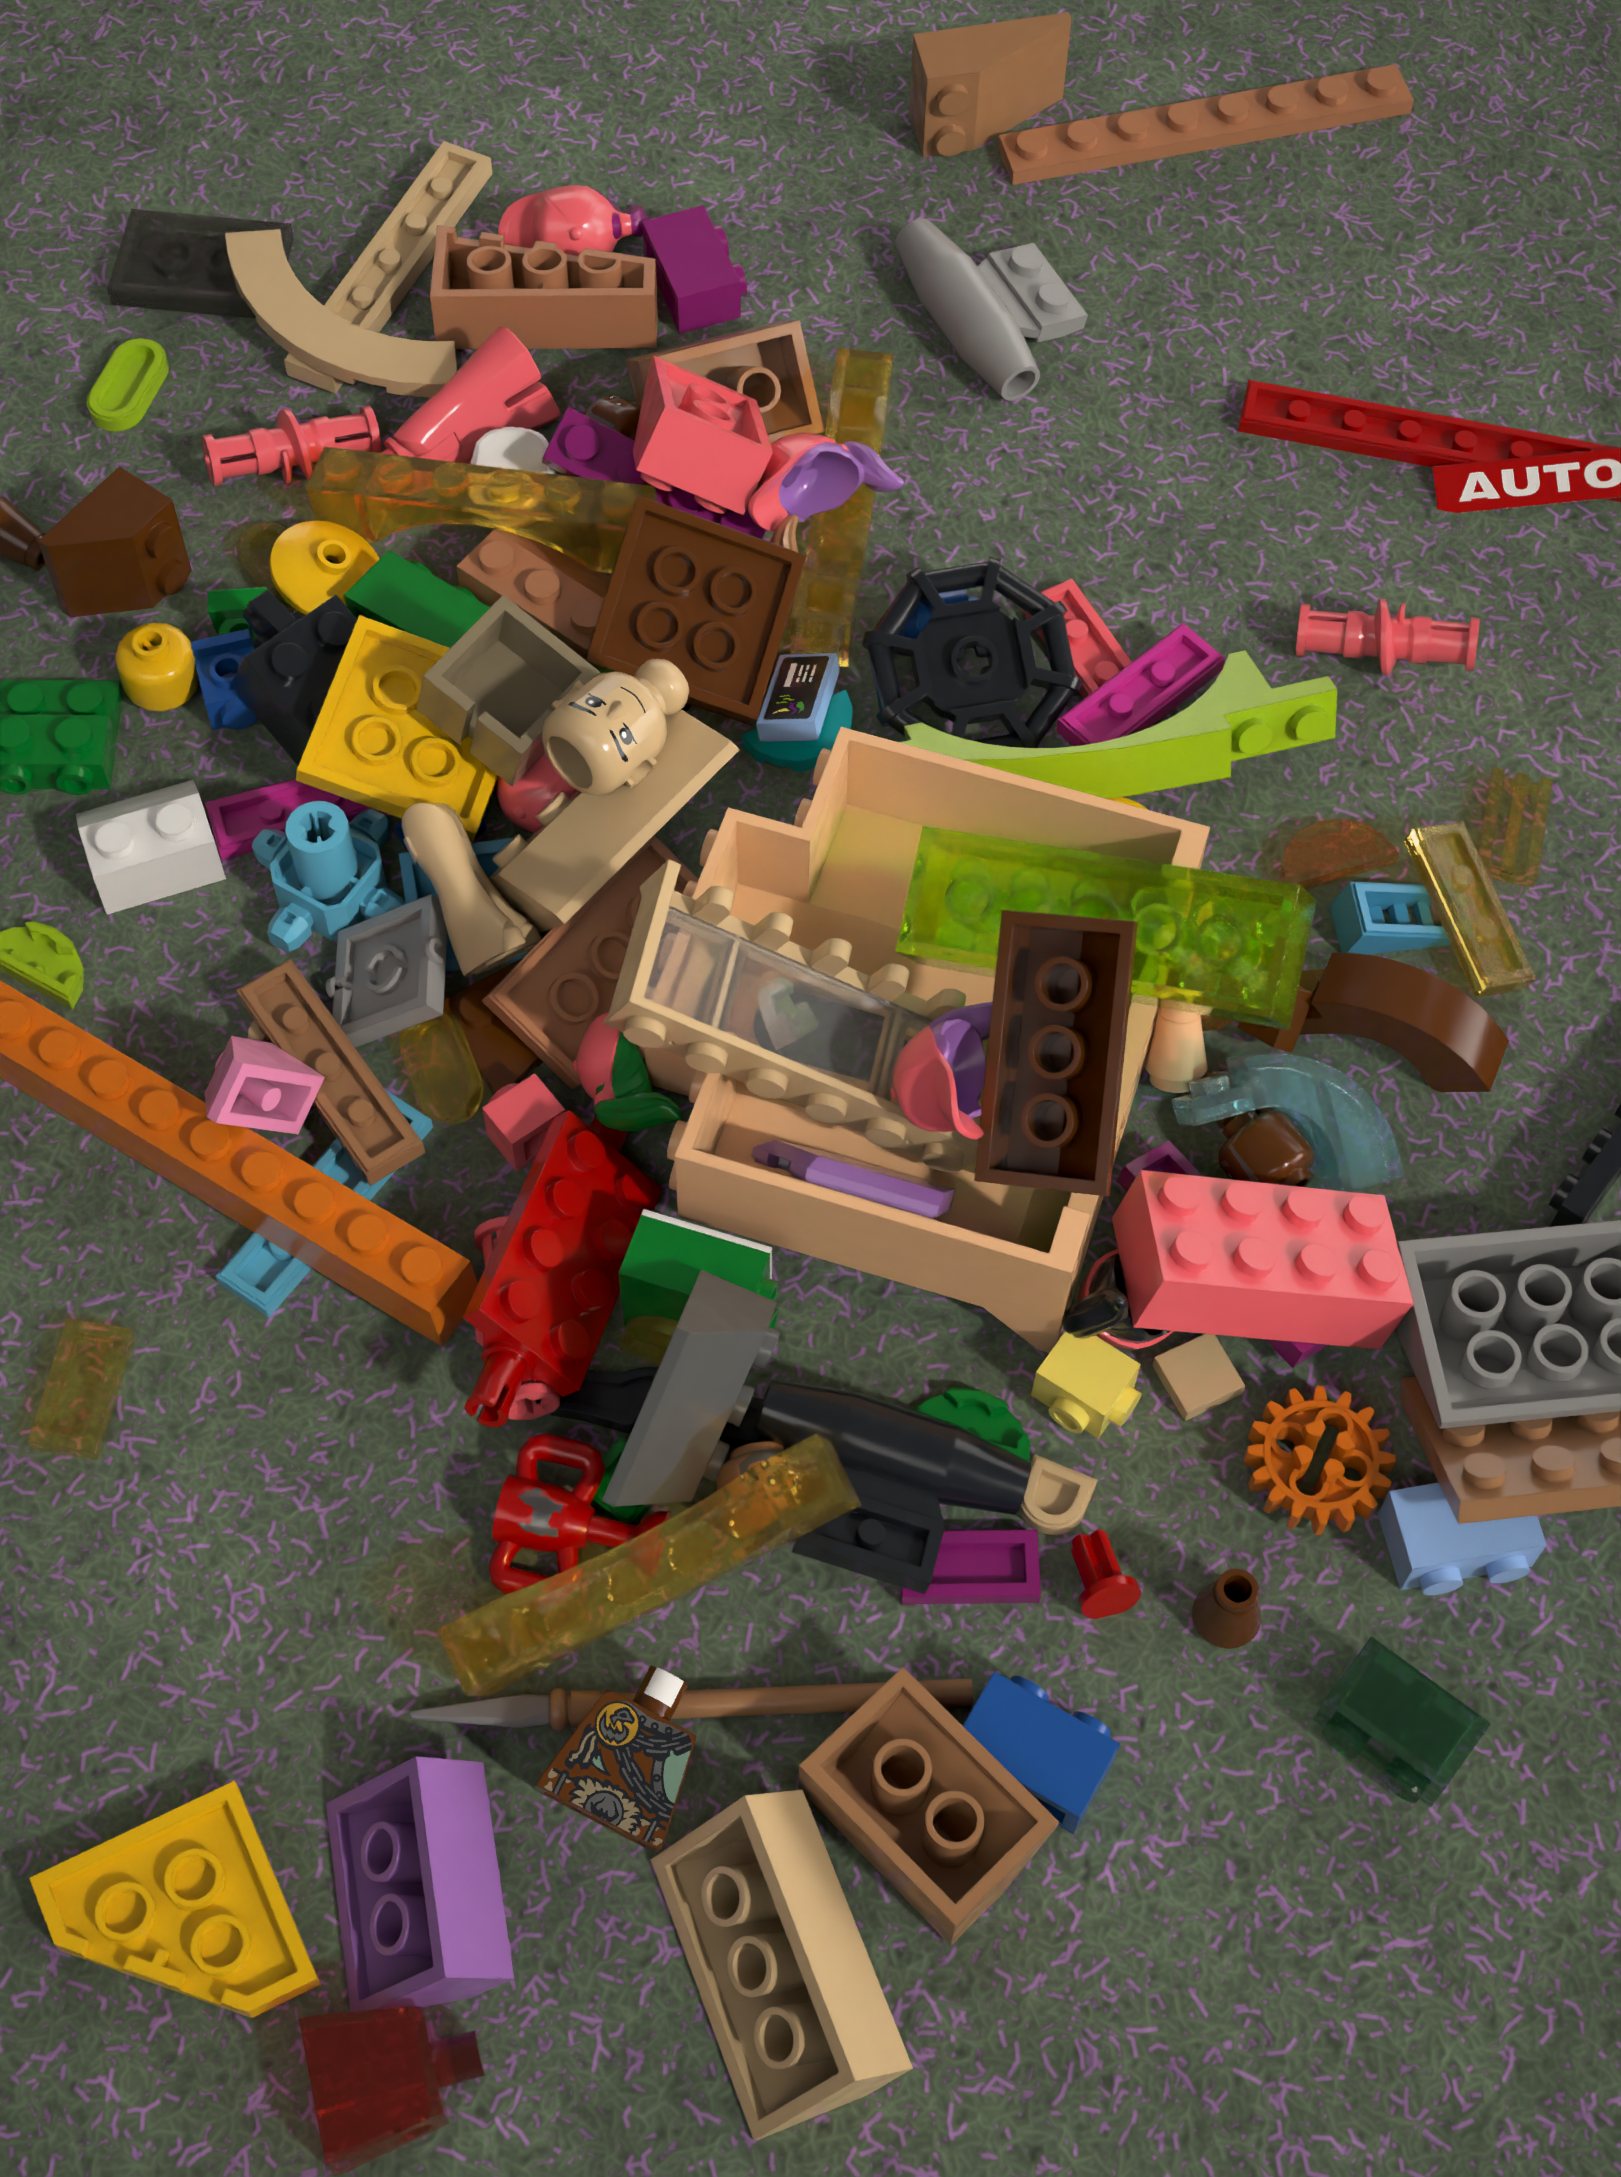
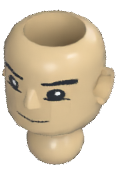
(613, 726)

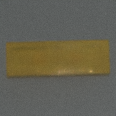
(1469, 909)

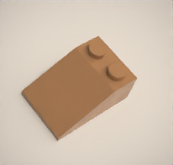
(984, 80)

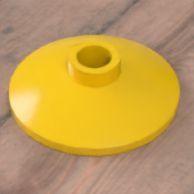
(301, 567)

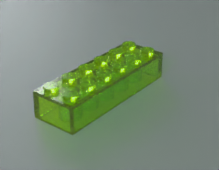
(1202, 935)

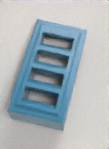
(1361, 922)

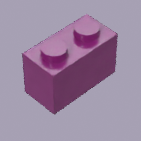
(694, 268)

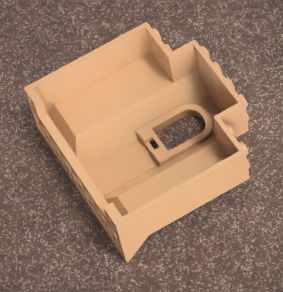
(849, 878)

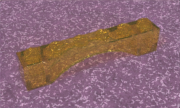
(395, 492)
(839, 538)
(710, 1539)

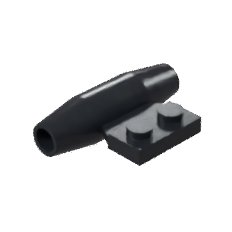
(901, 1473)

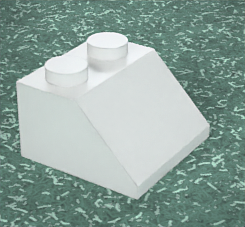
(149, 846)

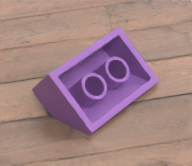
(419, 1886)

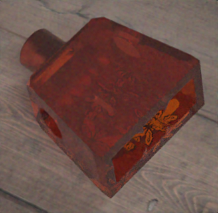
(381, 2080)

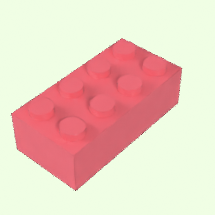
(1260, 1260)

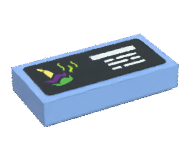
(798, 697)

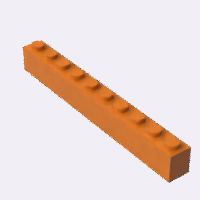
(234, 1169)

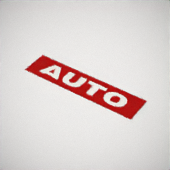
(1528, 481)

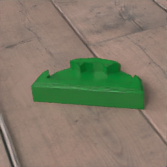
(980, 1414)

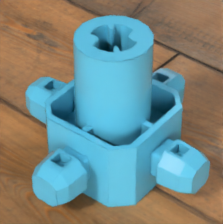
(325, 872)

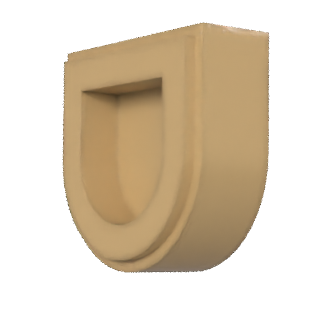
(1055, 1497)

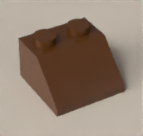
(116, 549)

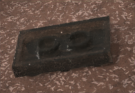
(182, 263)

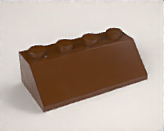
(1056, 1052)

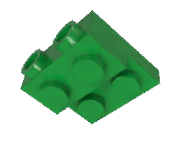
(58, 734)

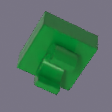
(228, 606)

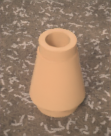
(1176, 1051)

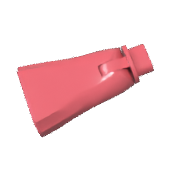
(487, 393)

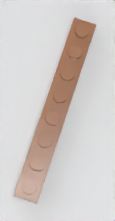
(1204, 124)

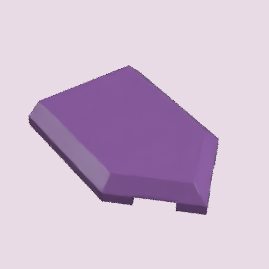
(857, 1178)

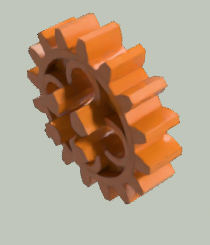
(1354, 1448)

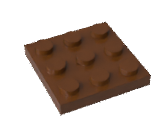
(699, 600)

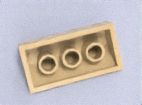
(595, 835)
(779, 1962)

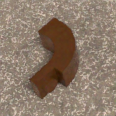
(1411, 1012)

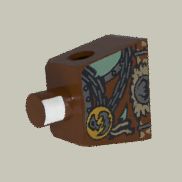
(626, 1761)

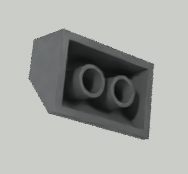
(695, 1395)

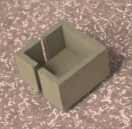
(501, 688)

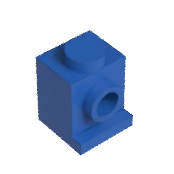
(216, 666)

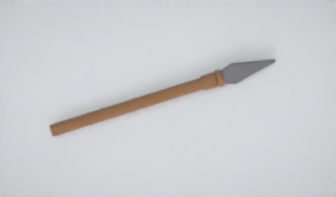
(560, 1709)

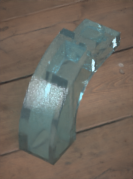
(1337, 1115)

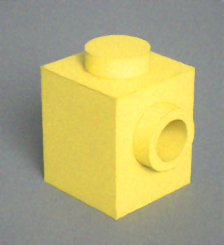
(1087, 1384)

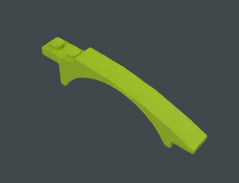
(1228, 723)

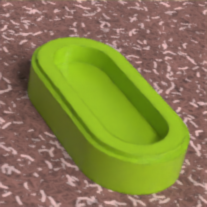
(127, 384)

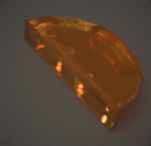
(1335, 852)

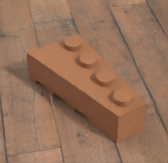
(541, 294)

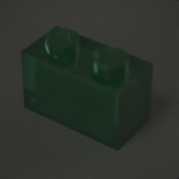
(1399, 1723)

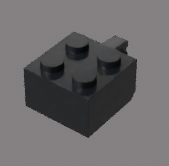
(292, 666)

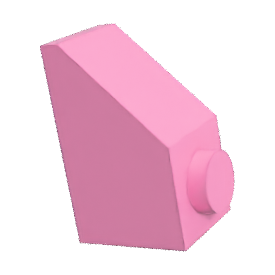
(260, 1087)

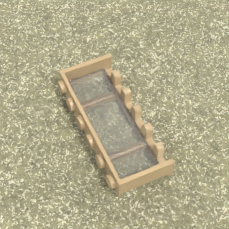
(777, 1014)

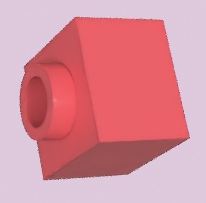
(520, 1118)

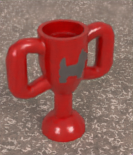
(550, 1517)

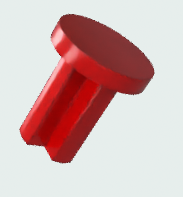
(1105, 1586)

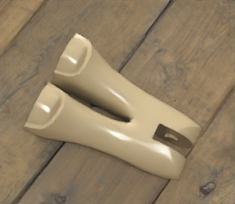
(477, 917)

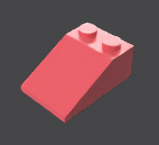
(700, 438)

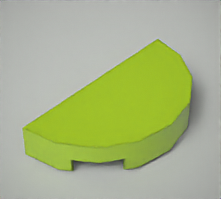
(43, 960)

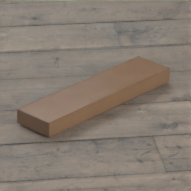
(350, 1095)

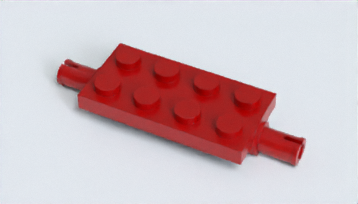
(556, 1265)

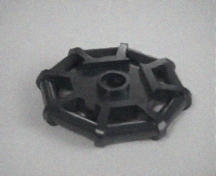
(992, 635)

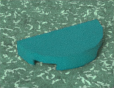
(803, 754)

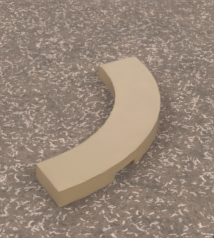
(324, 338)

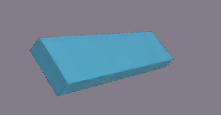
(267, 1274)

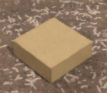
(1198, 1375)

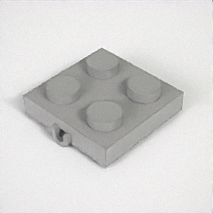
(390, 971)

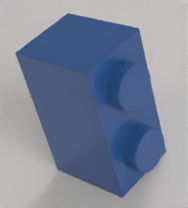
(1043, 1747)

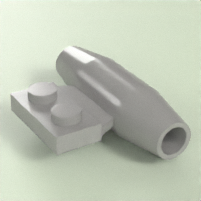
(990, 305)

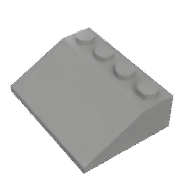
(1515, 1323)

